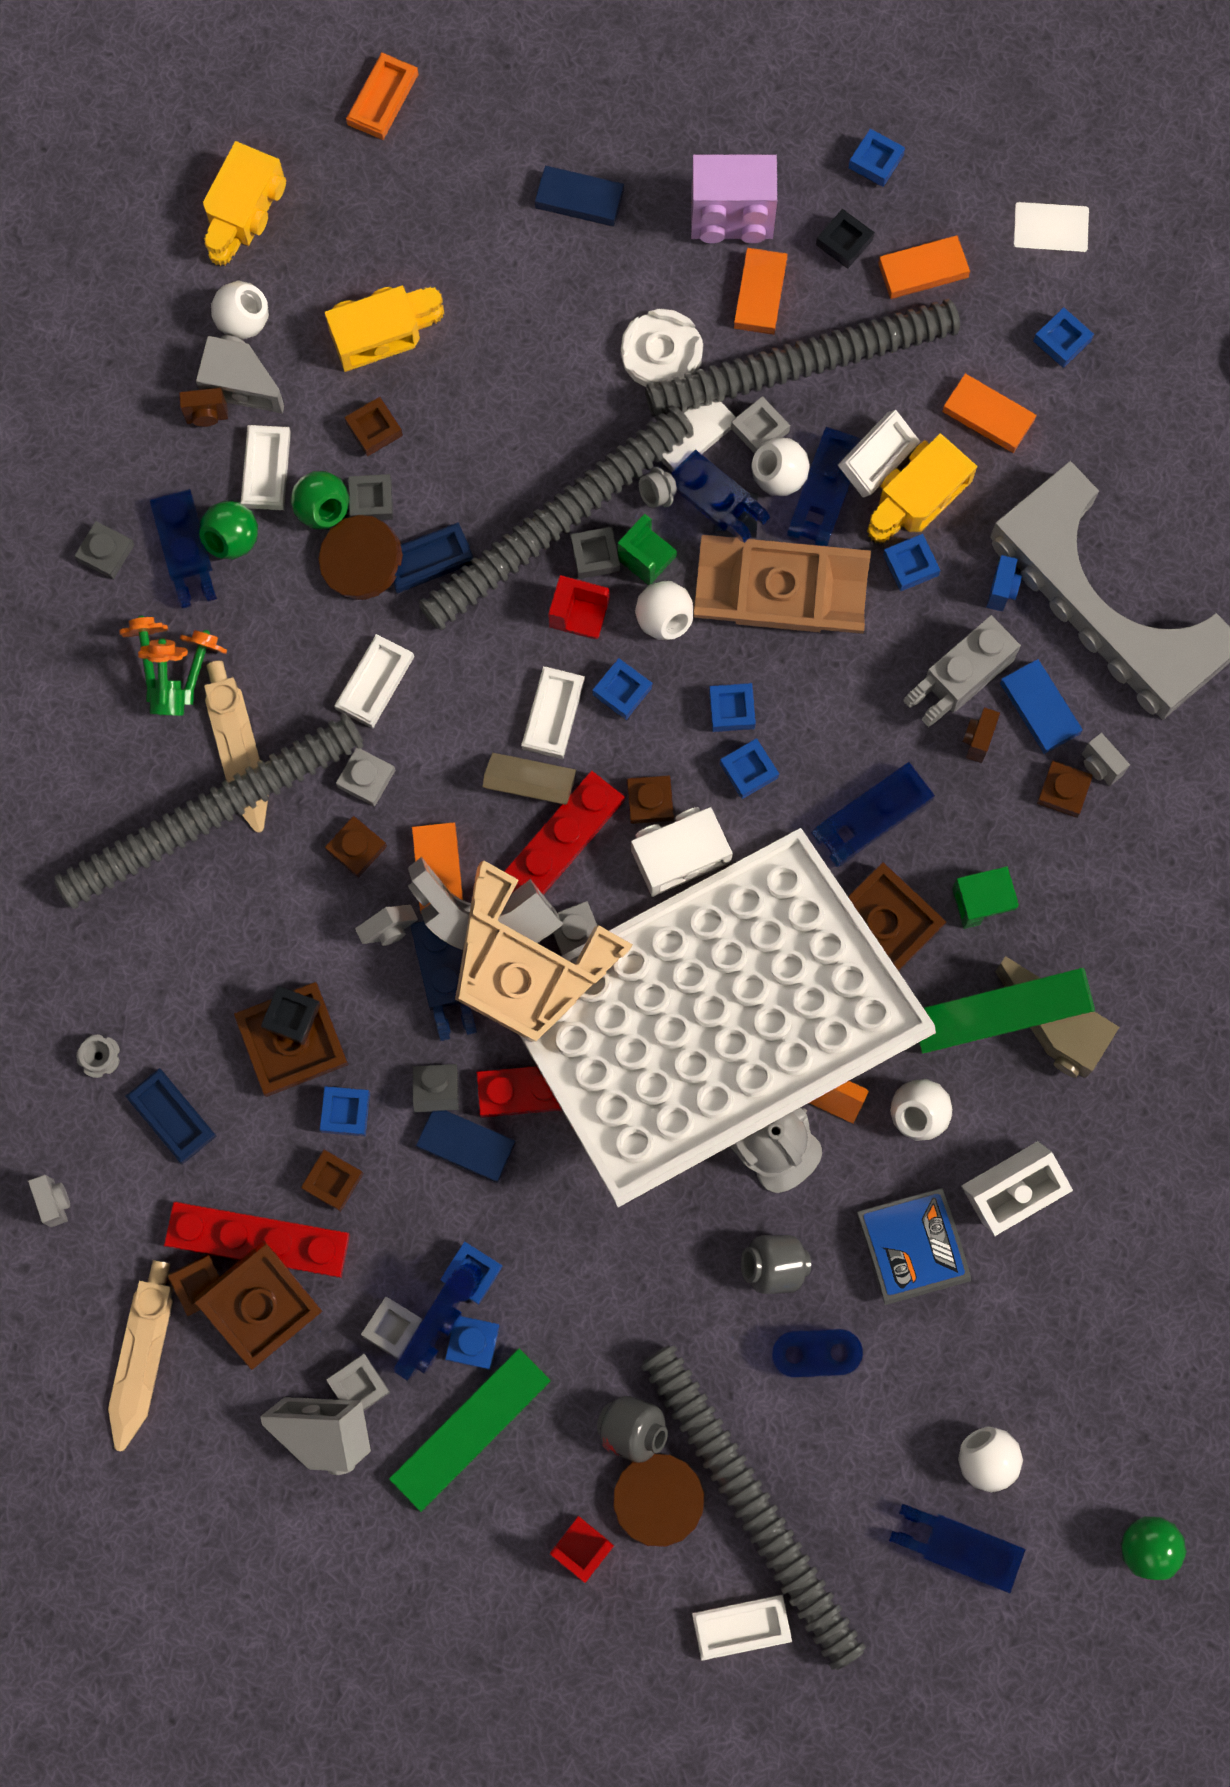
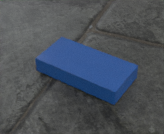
(1041, 706)

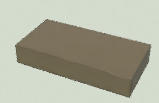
(529, 778)

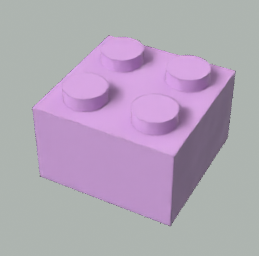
(733, 197)

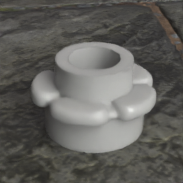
(657, 488)
(88, 1050)

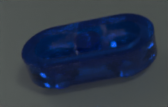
(816, 1353)

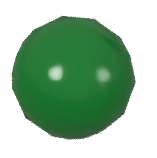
(319, 496)
(228, 527)
(1153, 1548)

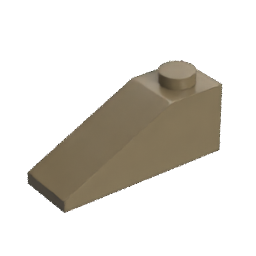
(1074, 1041)

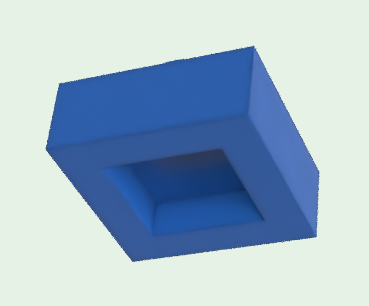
(876, 157)
(1063, 337)
(911, 562)
(1004, 584)
(622, 689)
(732, 707)
(749, 768)
(345, 1111)
(488, 1266)
(473, 1342)

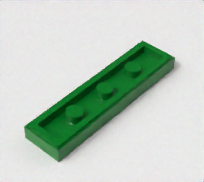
(1009, 1009)
(470, 1430)

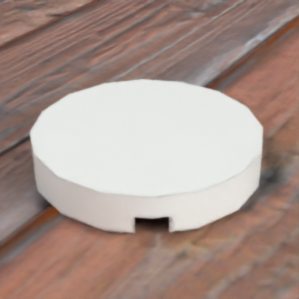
(661, 359)

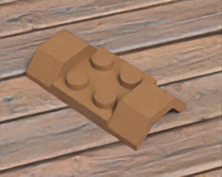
(782, 584)

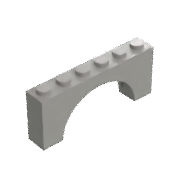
(1157, 663)

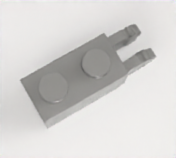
(966, 669)

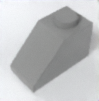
(238, 371)
(320, 1432)

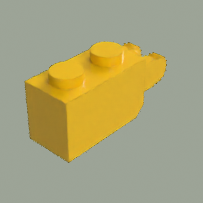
(240, 200)
(382, 324)
(921, 489)

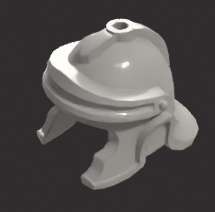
(784, 1158)

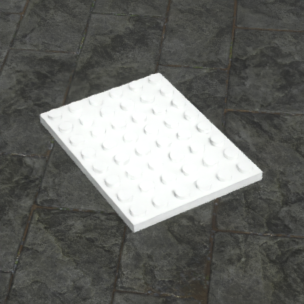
(724, 1017)

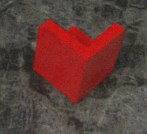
(579, 607)
(581, 1549)

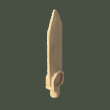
(233, 733)
(140, 1355)

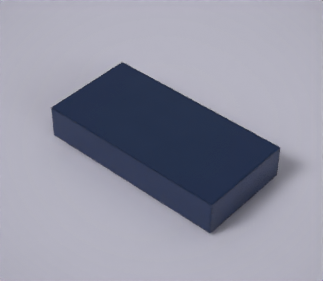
(579, 196)
(432, 557)
(171, 1116)
(466, 1144)

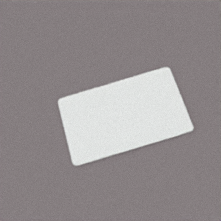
(1051, 226)

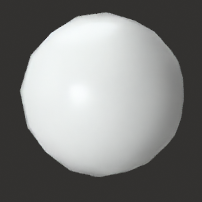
(239, 310)
(780, 466)
(663, 608)
(921, 1109)
(990, 1459)

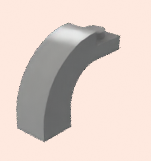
(448, 916)

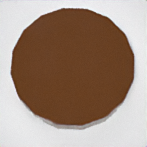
(360, 557)
(658, 1500)

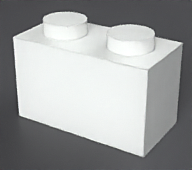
(680, 850)
(1017, 1188)

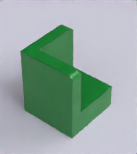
(645, 551)
(984, 896)

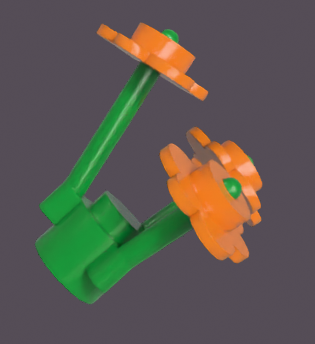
(164, 694)

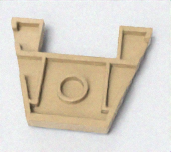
(516, 977)

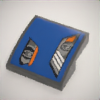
(914, 1246)

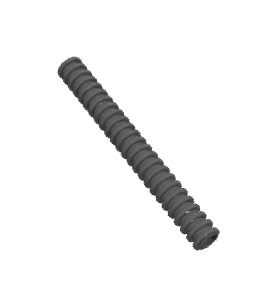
(805, 358)
(557, 517)
(207, 811)
(753, 1508)

